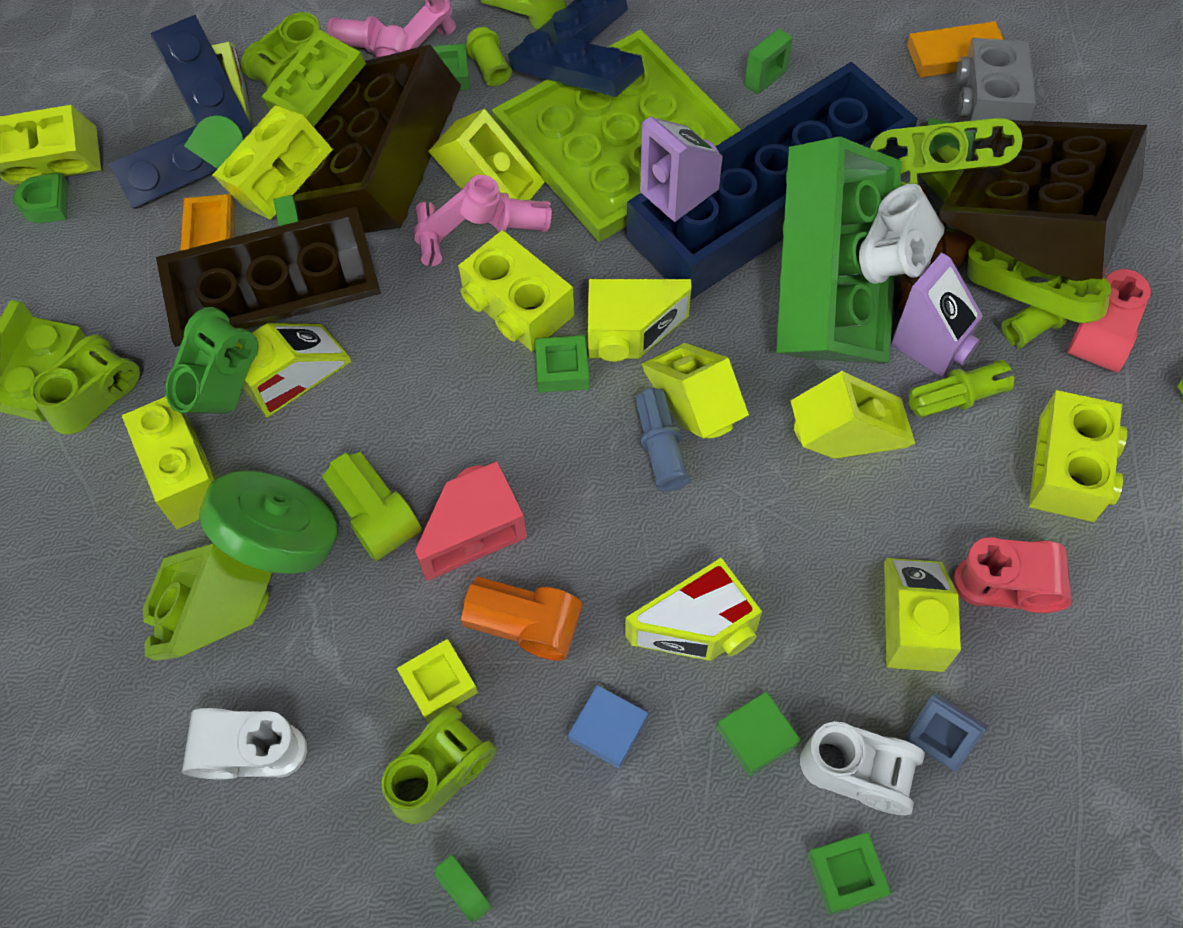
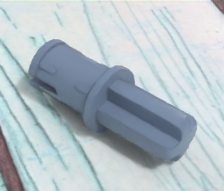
(661, 440)

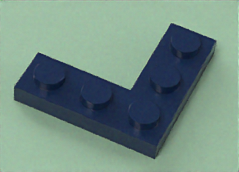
(563, 50)
(206, 93)

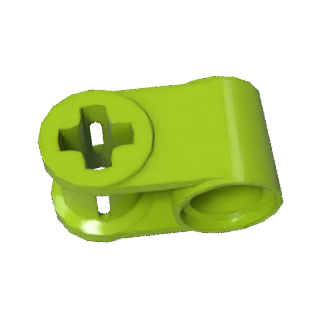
(278, 47)
(83, 387)
(443, 756)

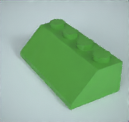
(829, 210)

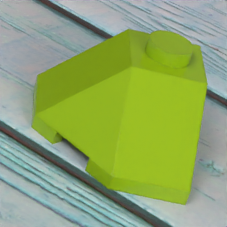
(201, 600)

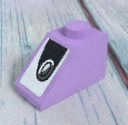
(677, 167)
(939, 319)

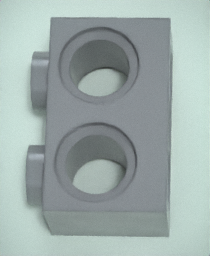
(996, 81)

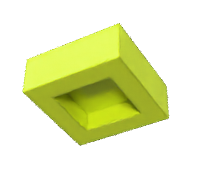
(437, 680)

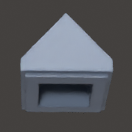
(945, 731)

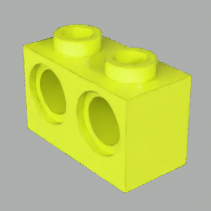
(47, 143)
(272, 161)
(520, 284)
(1067, 453)
(170, 459)

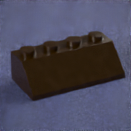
(270, 273)

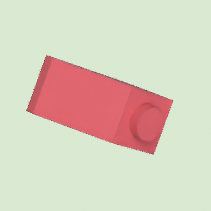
(470, 521)

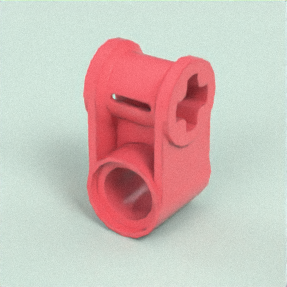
(1114, 335)
(1017, 575)

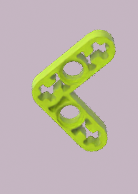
(919, 138)
(1069, 299)

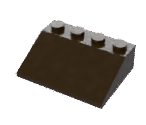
(380, 139)
(1057, 199)

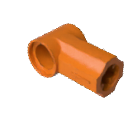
(537, 620)

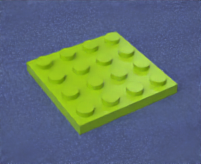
(592, 142)

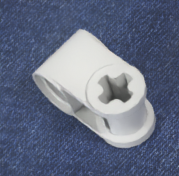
(901, 236)
(233, 745)
(875, 769)

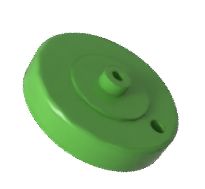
(268, 522)

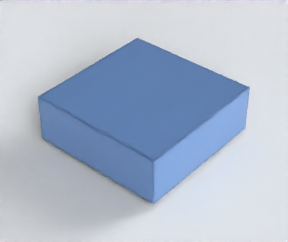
(608, 726)

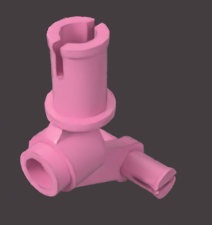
(393, 39)
(480, 204)

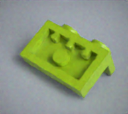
(315, 77)
(26, 350)

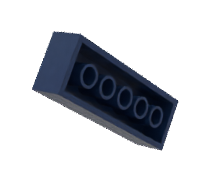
(751, 198)

